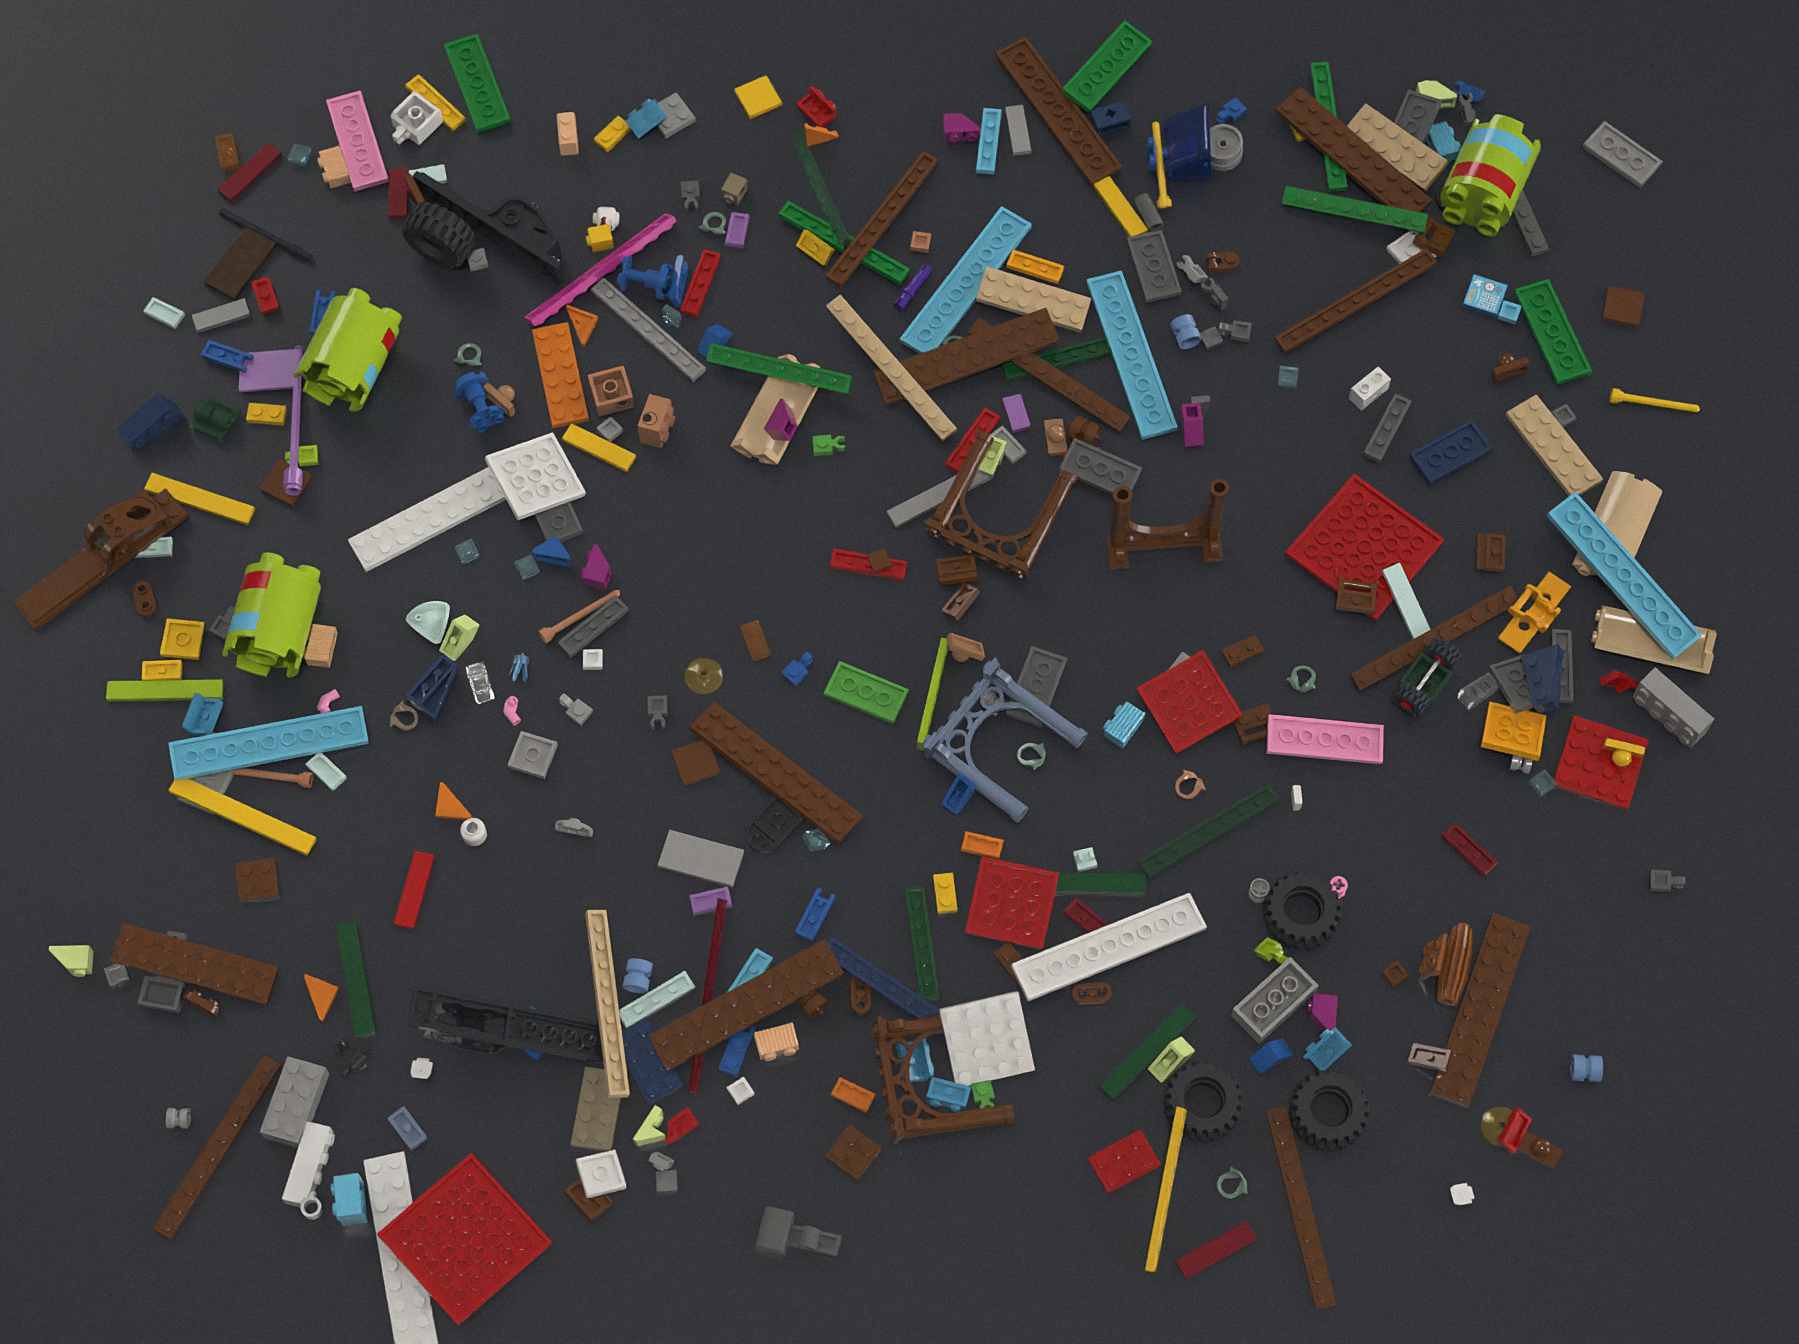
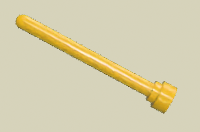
(1163, 201)
(1619, 396)

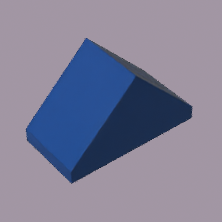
(714, 335)
(552, 552)
(959, 794)
(1270, 1055)

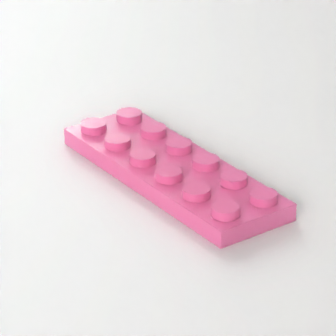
(357, 141)
(1324, 739)

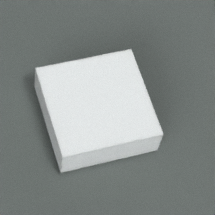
(592, 659)
(1296, 797)
(740, 1091)

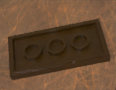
(240, 263)

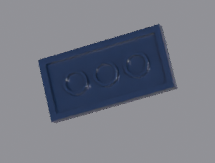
(1450, 452)
(646, 1064)

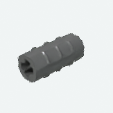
(1148, 212)

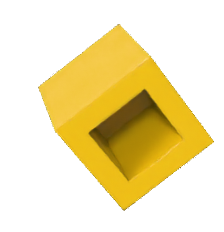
(599, 238)

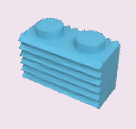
(1442, 141)
(1124, 724)

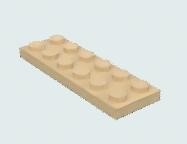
(1398, 147)
(1027, 296)
(1554, 446)

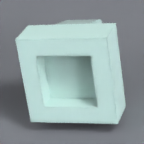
(1085, 859)

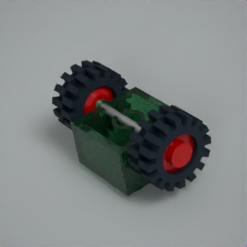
(1426, 677)

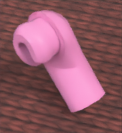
(325, 701)
(510, 710)

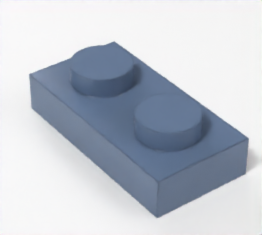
(407, 1128)

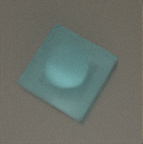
(299, 154)
(671, 316)
(1287, 376)
(467, 551)
(527, 567)
(1543, 783)
(815, 840)

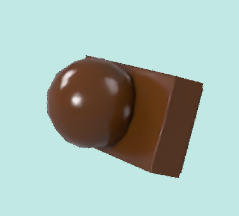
(1508, 367)
(1540, 1149)

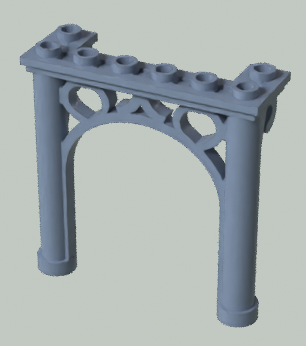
(1025, 701)

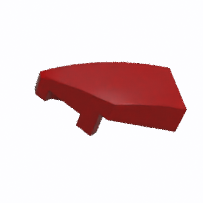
(1619, 681)
(681, 1125)

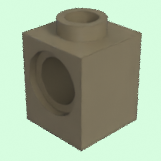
(734, 189)

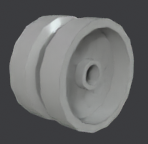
(1225, 147)

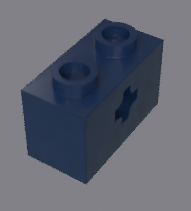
(1111, 118)

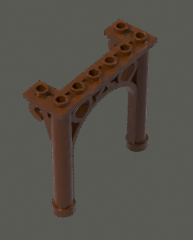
(1199, 532)
(1022, 559)
(940, 1122)

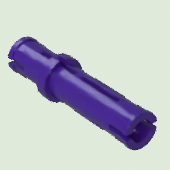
(909, 292)

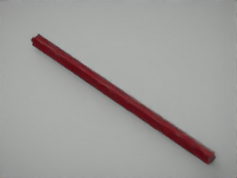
(707, 993)

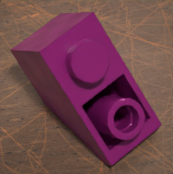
(959, 128)
(781, 422)
(1192, 424)
(597, 571)

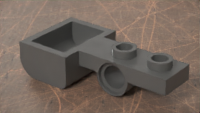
(163, 992)
(779, 1232)

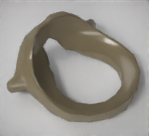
(395, 722)

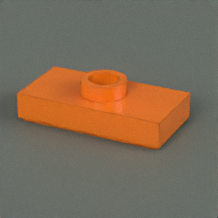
(982, 845)
(853, 1095)

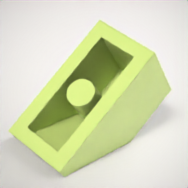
(1438, 91)
(459, 636)
(75, 959)
(1171, 1059)

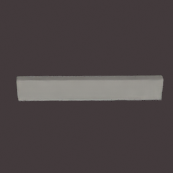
(928, 500)

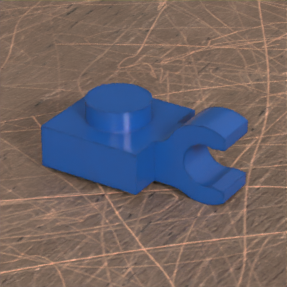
(1465, 89)
(1232, 110)
(796, 671)

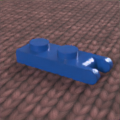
(678, 281)
(319, 309)
(225, 355)
(814, 916)
(736, 1052)

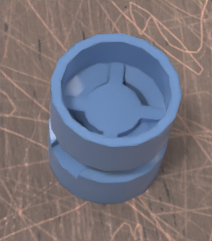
(1185, 333)
(637, 976)
(1586, 1068)

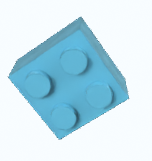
(350, 1199)

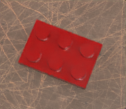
(1124, 1162)

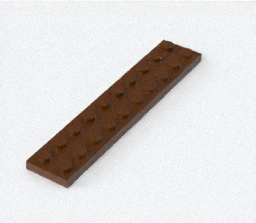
(1058, 111)
(1351, 153)
(974, 353)
(776, 773)
(746, 1005)
(1481, 1008)

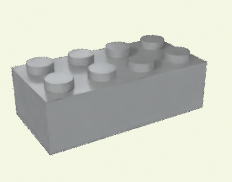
(1672, 708)
(1274, 1000)
(294, 1101)

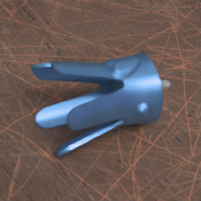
(519, 662)

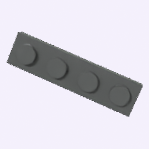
(1529, 227)
(1387, 428)
(593, 626)
(1564, 640)

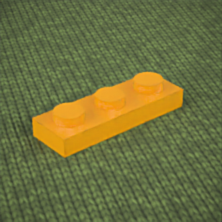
(1035, 266)

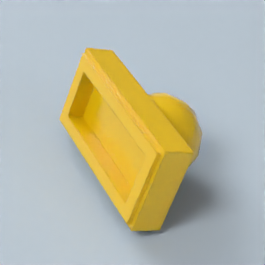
(1623, 751)

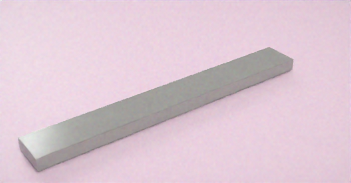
(648, 330)

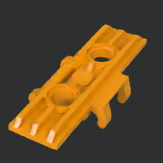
(1538, 616)

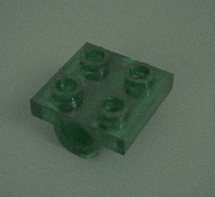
(214, 418)

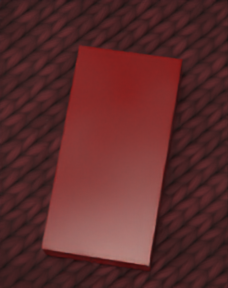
(1514, 1130)

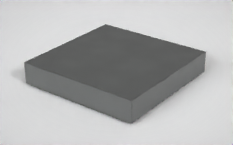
(559, 522)

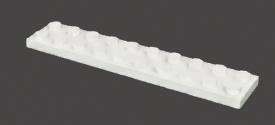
(426, 519)
(1108, 946)
(407, 1300)

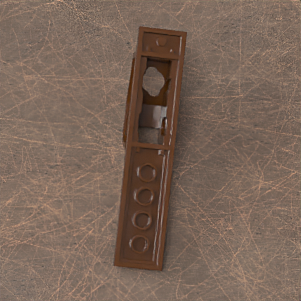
(124, 541)

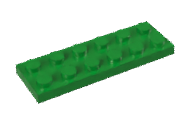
(1106, 66)
(477, 83)
(1552, 331)

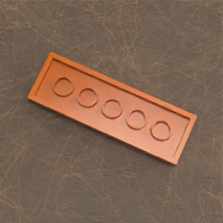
(560, 375)

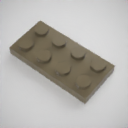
(595, 1113)

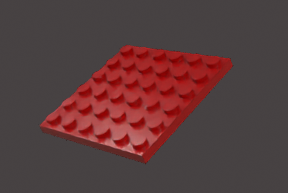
(1359, 538)
(464, 1239)

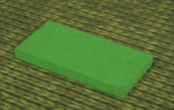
(866, 692)

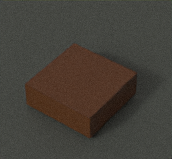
(879, 561)
(1394, 974)

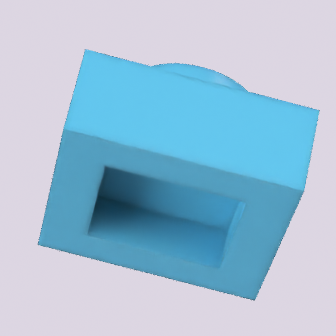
(1509, 312)

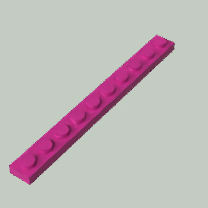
(595, 274)

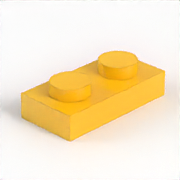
(612, 134)
(815, 247)
(266, 414)
(162, 670)
(945, 893)

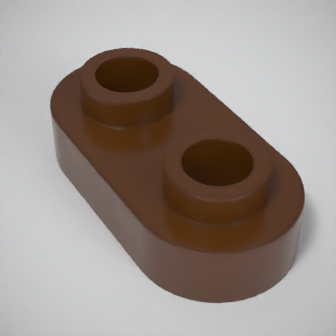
(143, 598)
(1091, 993)
(859, 997)
(195, 998)

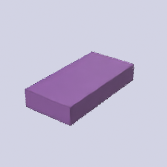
(737, 230)
(1016, 413)
(706, 901)

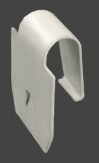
(421, 1068)
(1462, 1194)

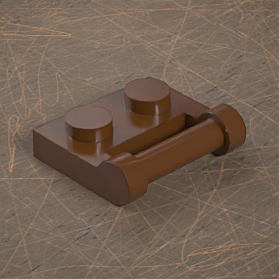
(1440, 239)
(1354, 600)
(1251, 720)

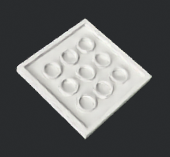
(535, 476)
(987, 1039)

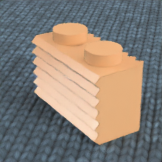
(567, 133)
(334, 166)
(320, 645)
(776, 1042)

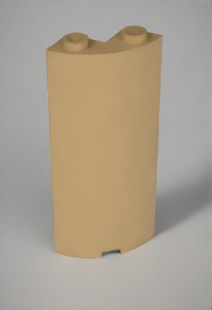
(751, 437)
(1625, 511)
(1624, 634)

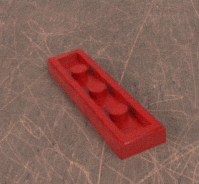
(700, 283)
(985, 422)
(860, 564)
(414, 890)

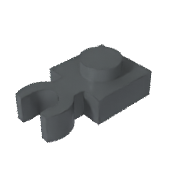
(690, 194)
(657, 708)

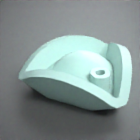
(430, 620)

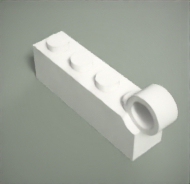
(307, 1168)

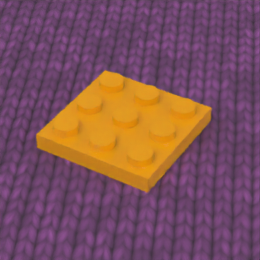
(1513, 733)

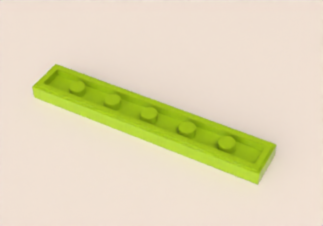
(163, 690)
(933, 691)

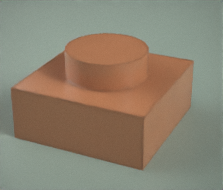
(920, 242)

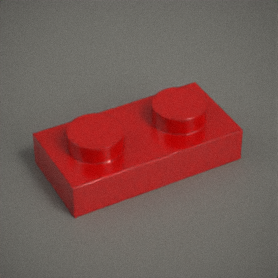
(265, 296)

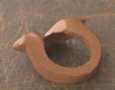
(1198, 787)

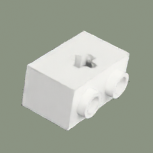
(1369, 388)

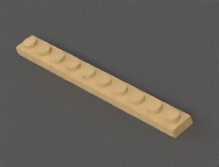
(891, 368)
(607, 1004)

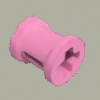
(1342, 885)

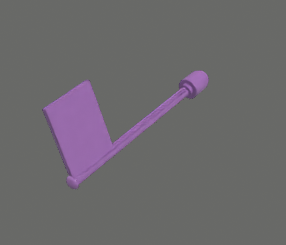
(272, 372)

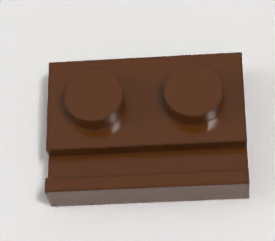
(1490, 552)
(956, 570)
(589, 1207)

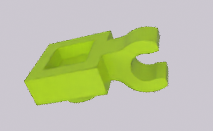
(306, 456)
(1270, 949)

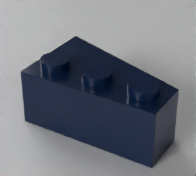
(151, 421)
(1543, 676)
(432, 688)

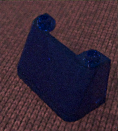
(1189, 143)

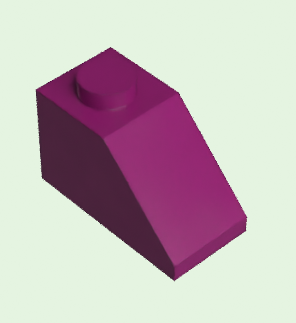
(1323, 1010)

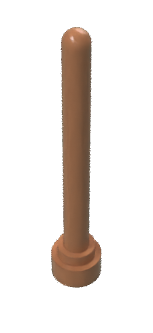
(548, 633)
(302, 779)

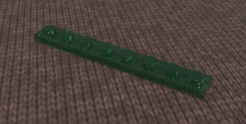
(822, 192)
(1208, 831)

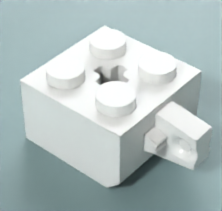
(415, 119)

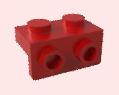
(817, 107)

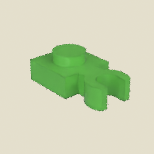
(824, 444)
(983, 1093)

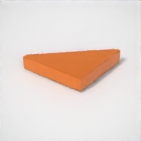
(817, 135)
(582, 322)
(449, 806)
(322, 995)

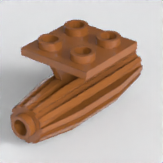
(1448, 962)

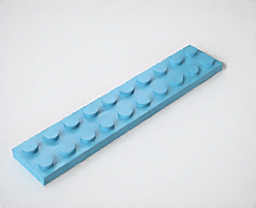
(963, 283)
(1131, 355)
(1624, 575)
(268, 743)

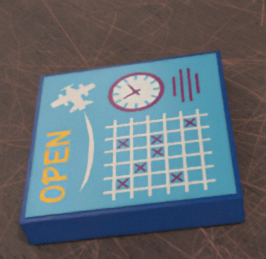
(1485, 295)

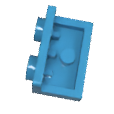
(646, 117)
(202, 715)
(1328, 1049)
(920, 1064)
(948, 1094)

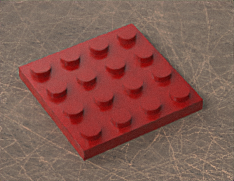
(1189, 702)
(1589, 768)
(1012, 903)

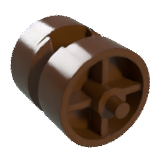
(1084, 431)
(813, 1004)

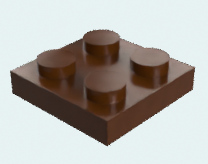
(257, 880)
(853, 1153)

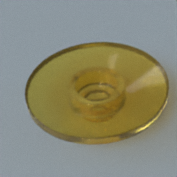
(707, 683)
(1490, 1123)

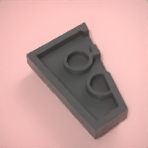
(1513, 683)

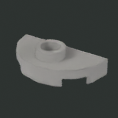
(573, 826)

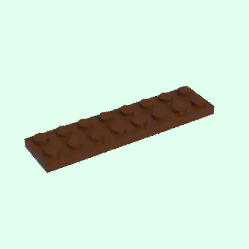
(194, 964)

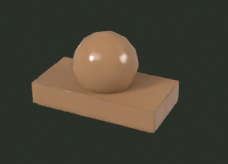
(501, 397)
(1055, 437)
(963, 648)

